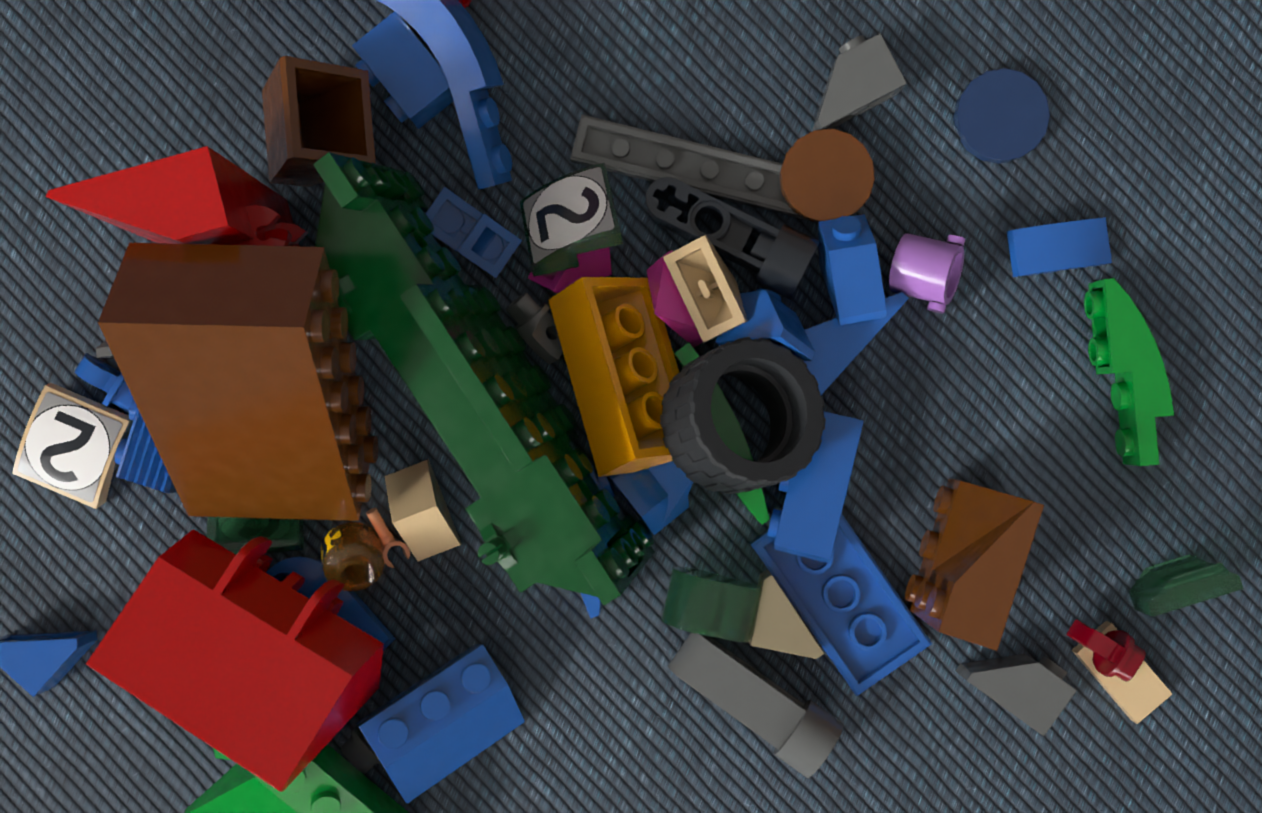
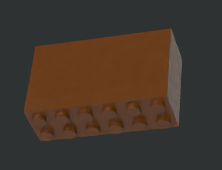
(244, 378)

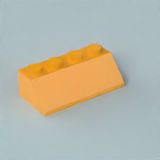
(617, 368)

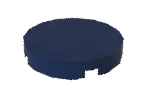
(1001, 115)

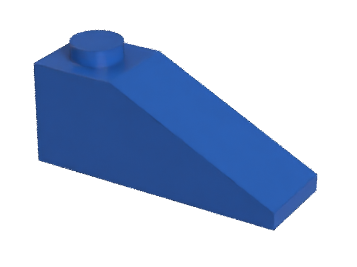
(839, 344)

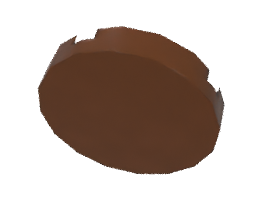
(826, 175)

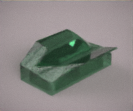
(1181, 584)

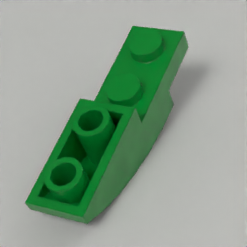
(1128, 349)

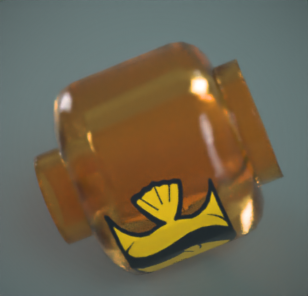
(352, 555)

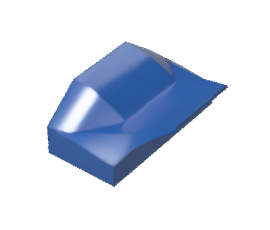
(655, 494)

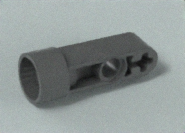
(797, 730)

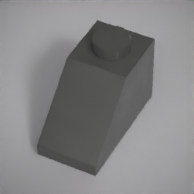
(858, 81)
(1022, 687)

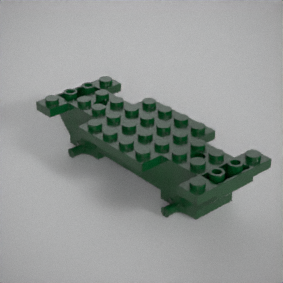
(476, 387)

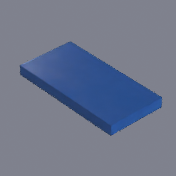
(848, 607)

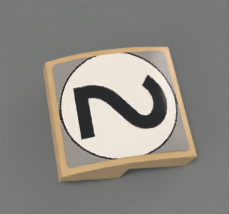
(71, 445)

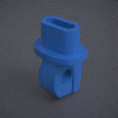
(105, 378)

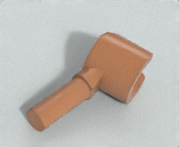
(385, 536)

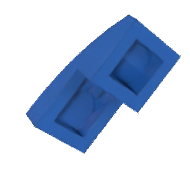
(471, 232)
(1059, 247)

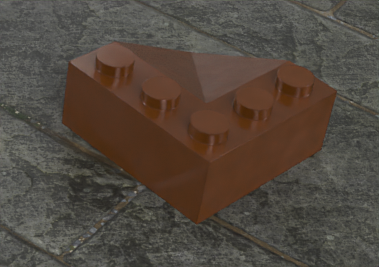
(972, 561)

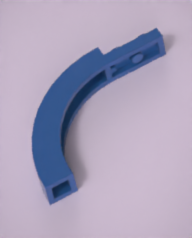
(469, 73)

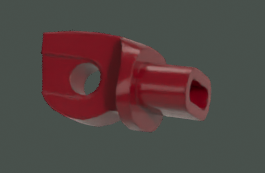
(1112, 652)

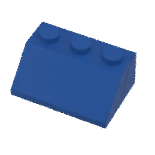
(442, 721)

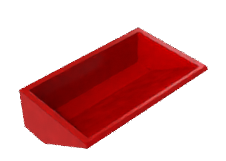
(187, 201)
(241, 656)

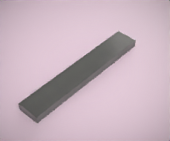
(701, 166)

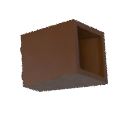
(313, 112)

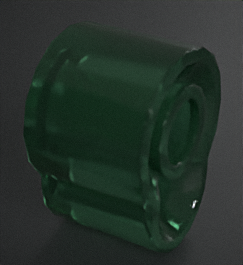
(710, 604)

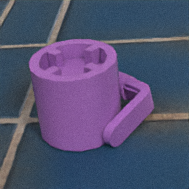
(927, 269)

